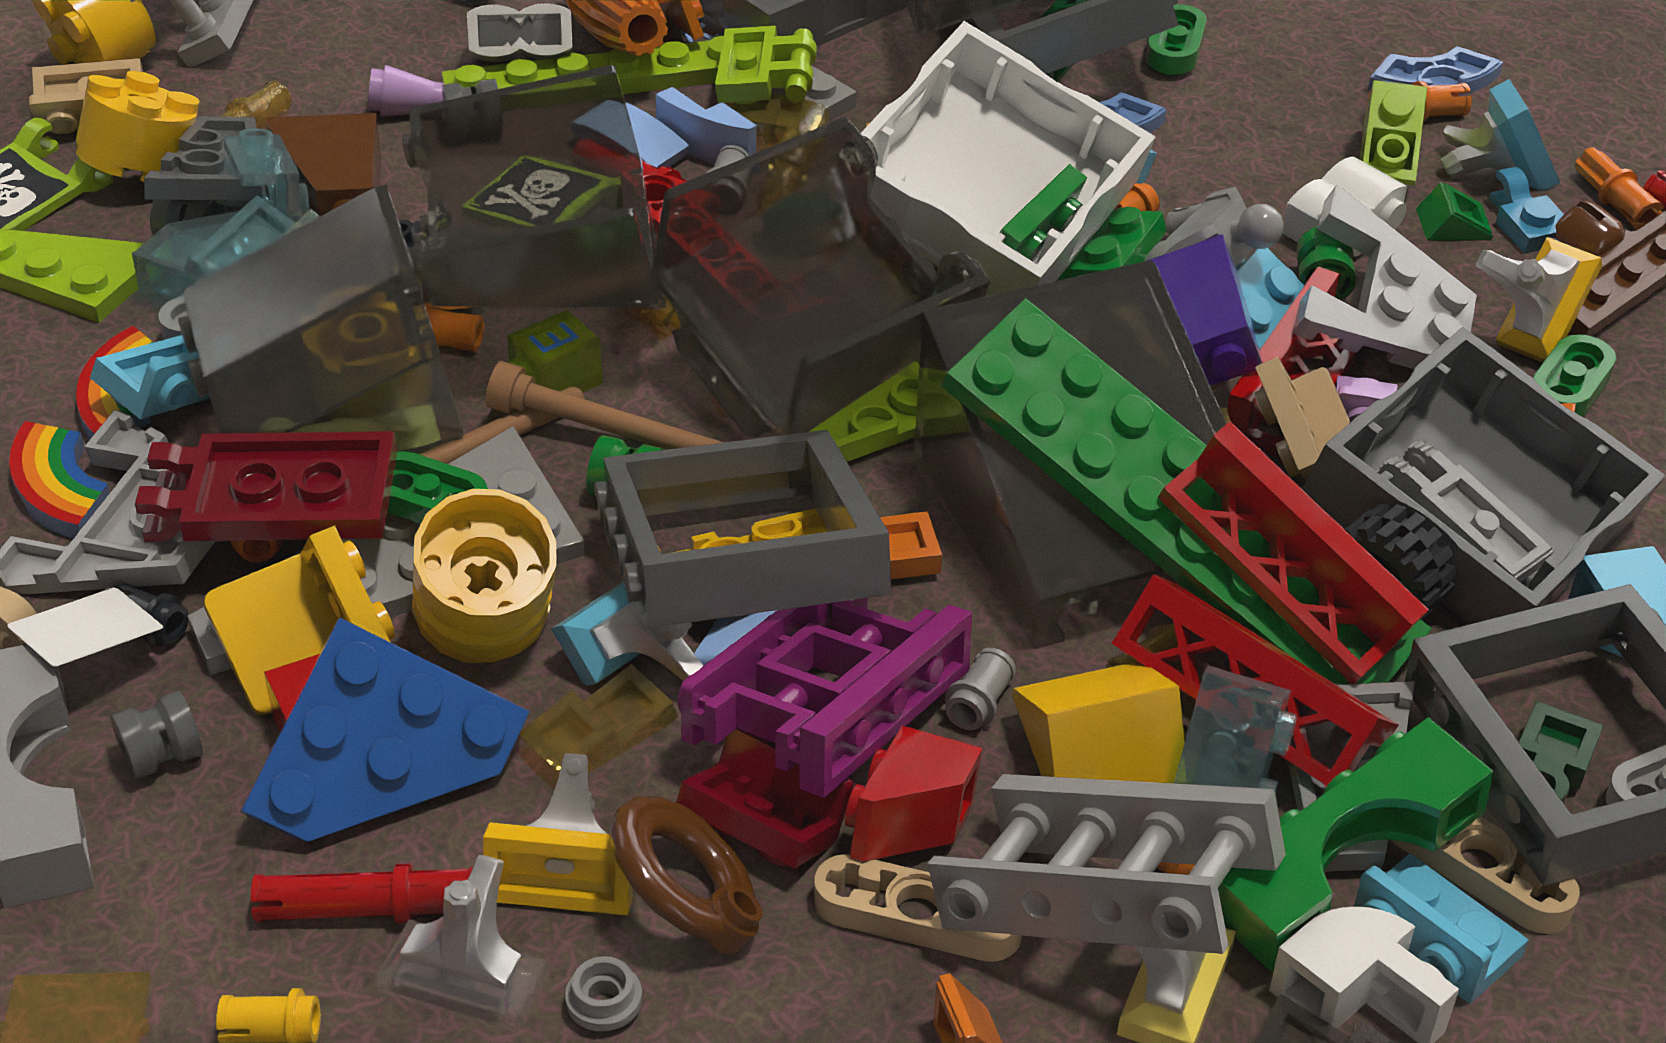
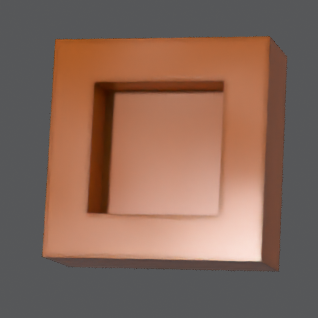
(912, 545)

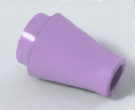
(396, 91)

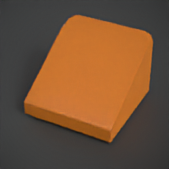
(961, 1015)

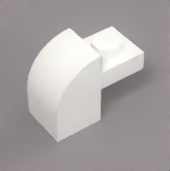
(1360, 959)

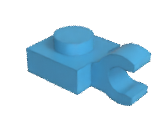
(1520, 216)

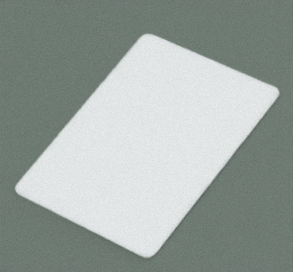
(84, 626)

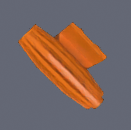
(636, 24)

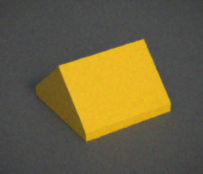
(1105, 724)

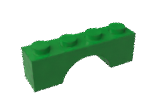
(1412, 791)

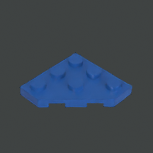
(377, 737)

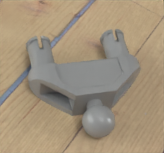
(1218, 215)

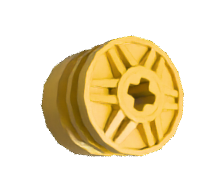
(483, 575)

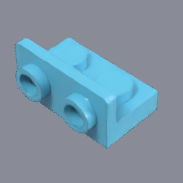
(1450, 927)

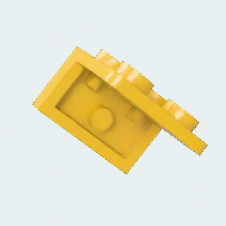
(291, 611)

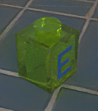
(558, 353)

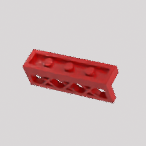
(1290, 349)
(1309, 541)
(1262, 657)

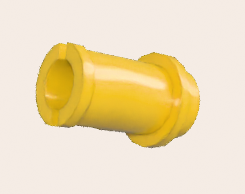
(269, 1018)

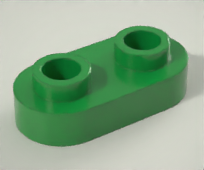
(1179, 47)
(1577, 371)
(424, 482)

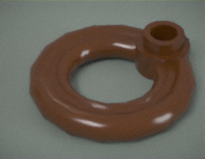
(723, 919)

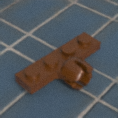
(1631, 262)

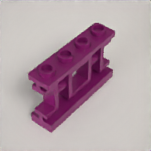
(826, 726)

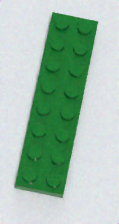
(1116, 457)

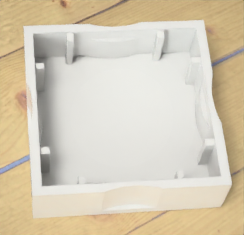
(981, 142)

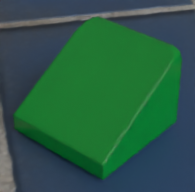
(1452, 216)

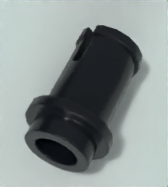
(164, 608)

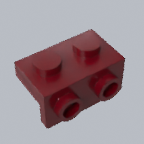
(764, 804)

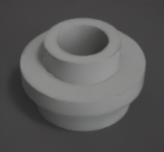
(600, 977)

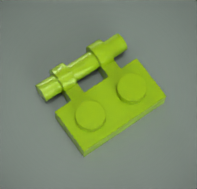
(759, 60)

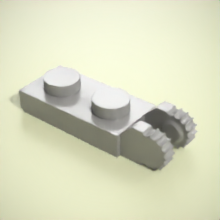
(1467, 508)

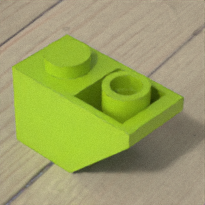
(1394, 129)

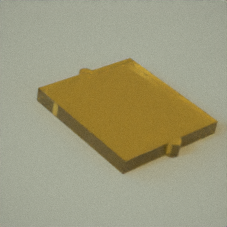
(77, 1008)

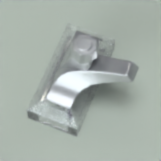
(462, 960)

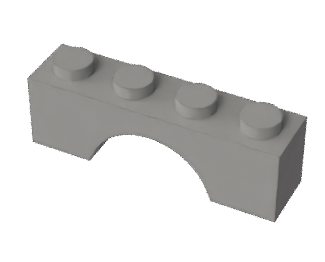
(40, 825)

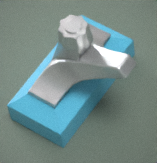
(1501, 141)
(614, 632)

